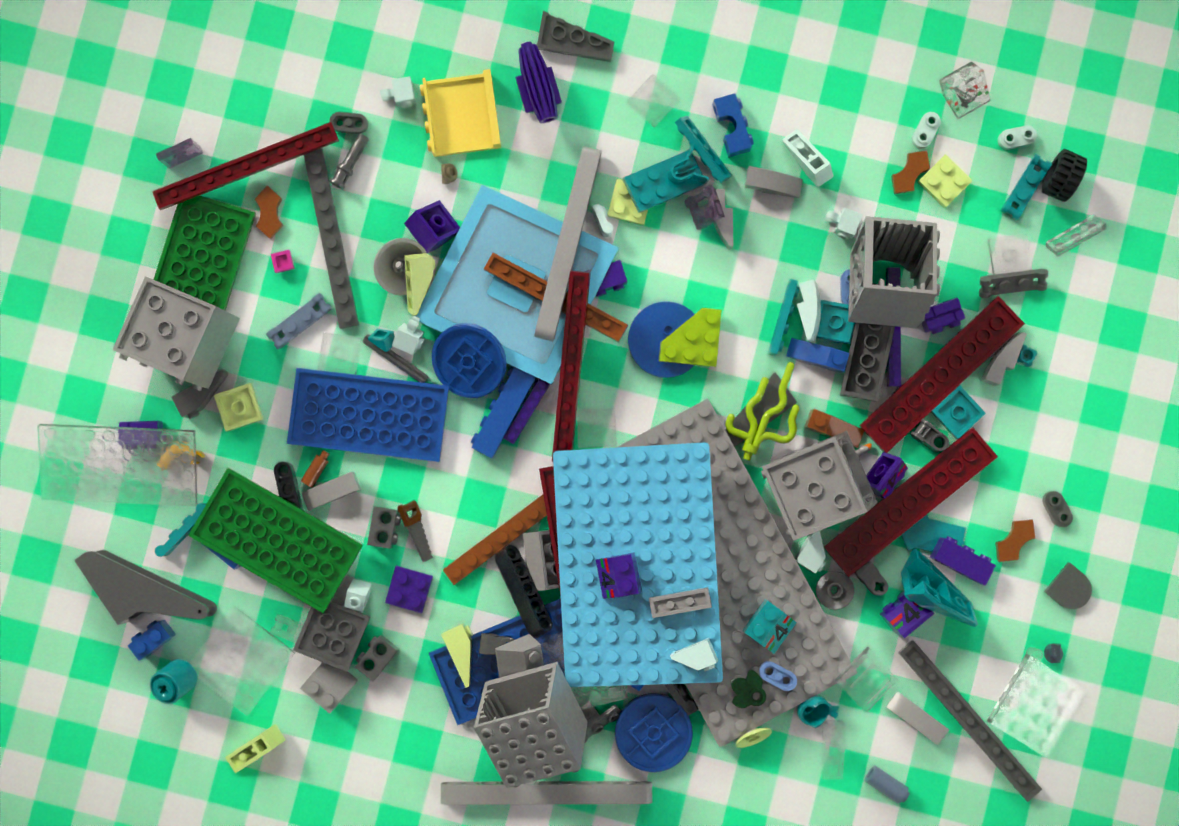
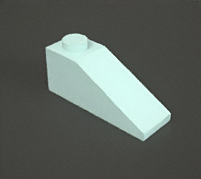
(808, 158)

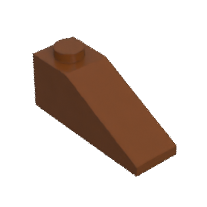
(831, 426)

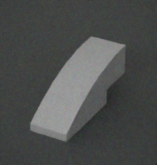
(773, 182)
(725, 225)
(1003, 360)
(331, 490)
(917, 718)

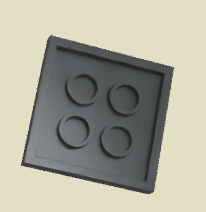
(332, 635)

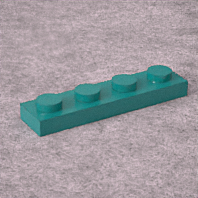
(707, 154)
(786, 309)

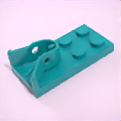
(665, 180)

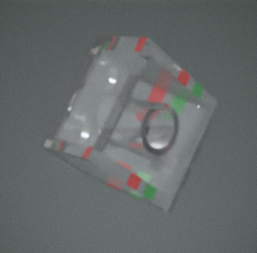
(965, 89)

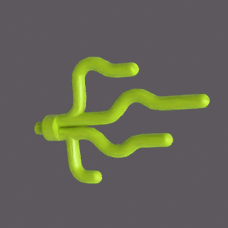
(757, 436)

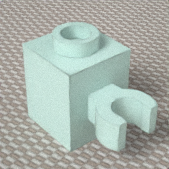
(402, 92)
(846, 222)
(409, 337)
(357, 595)

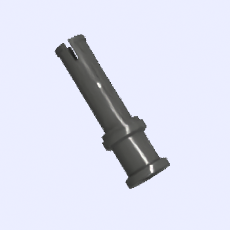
(345, 169)

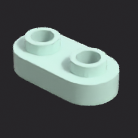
(926, 129)
(1018, 137)

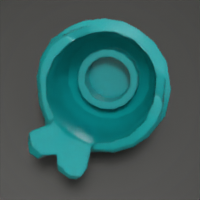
(815, 711)

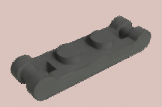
(1013, 282)

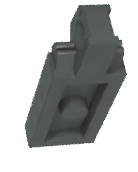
(681, 696)

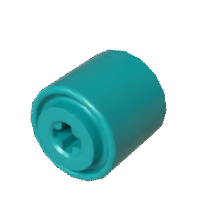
(173, 681)

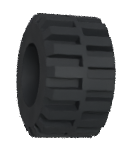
(1064, 175)

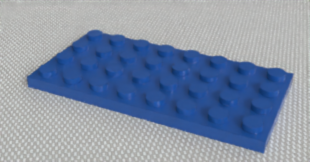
(368, 414)
(465, 701)

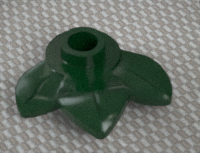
(746, 688)

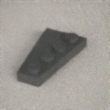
(573, 40)
(768, 401)

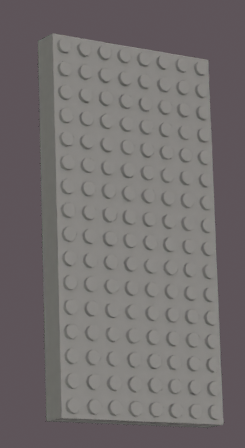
(750, 568)

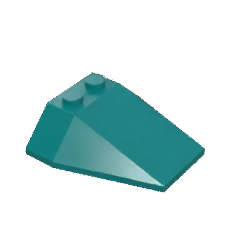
(934, 591)

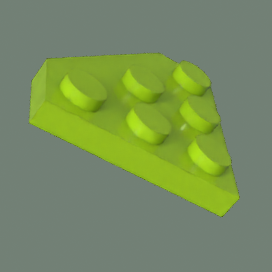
(694, 340)

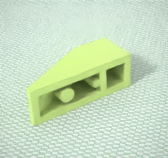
(418, 277)
(459, 645)
(255, 748)

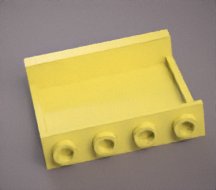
(461, 114)

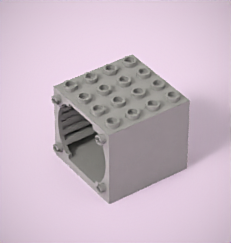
(904, 243)
(176, 334)
(820, 486)
(531, 725)

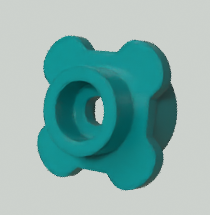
(1031, 354)

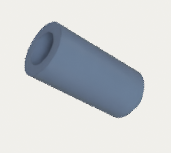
(887, 784)

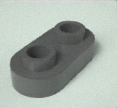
(349, 122)
(1056, 510)

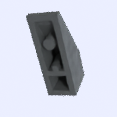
(192, 401)

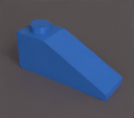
(818, 355)

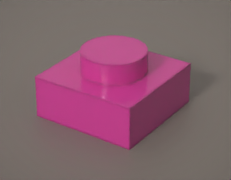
(282, 261)

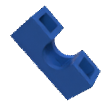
(729, 109)

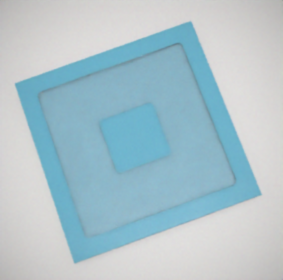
(471, 295)

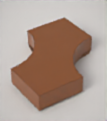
(916, 164)
(269, 220)
(1020, 533)

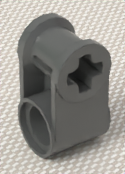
(929, 435)
(869, 575)
(491, 641)

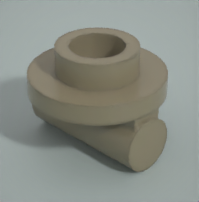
(449, 173)

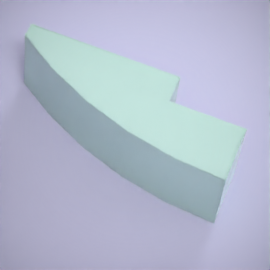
(810, 309)

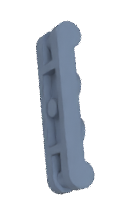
(299, 321)

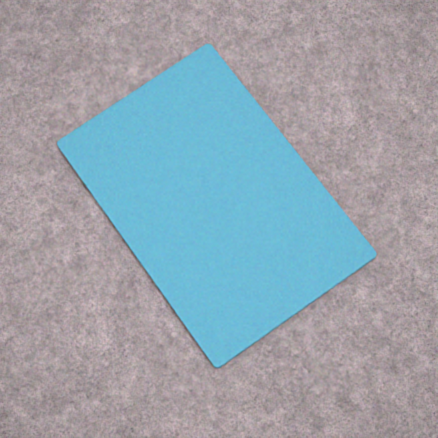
(661, 509)

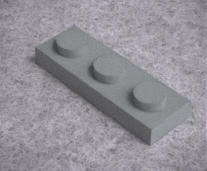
(680, 602)

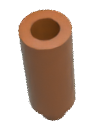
(315, 469)

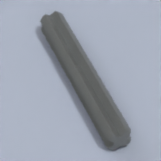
(398, 361)

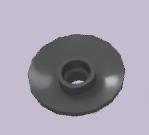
(844, 592)

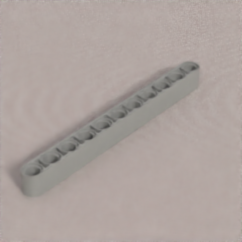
(567, 244)
(546, 793)

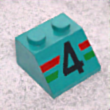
(769, 626)

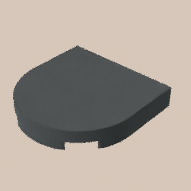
(1070, 588)

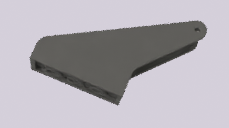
(131, 590)

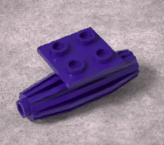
(537, 84)

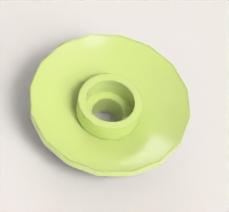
(753, 737)

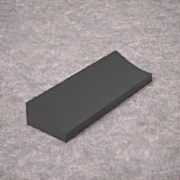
(867, 361)

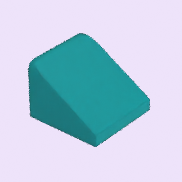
(382, 339)

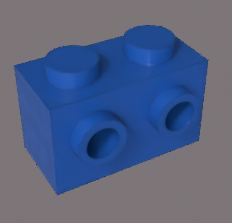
(151, 640)

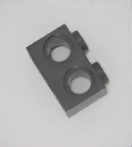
(378, 526)
(379, 660)

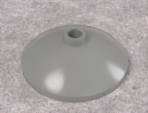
(385, 270)

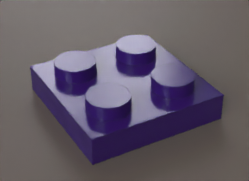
(409, 589)

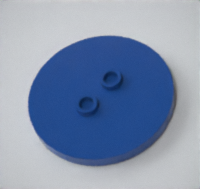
(652, 327)
(469, 360)
(653, 732)

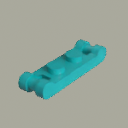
(1025, 187)
(180, 534)

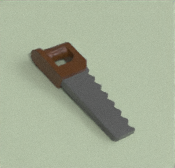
(415, 528)

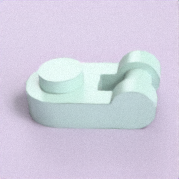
(600, 215)

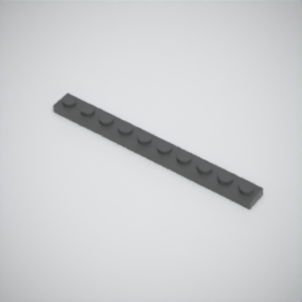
(331, 239)
(970, 721)

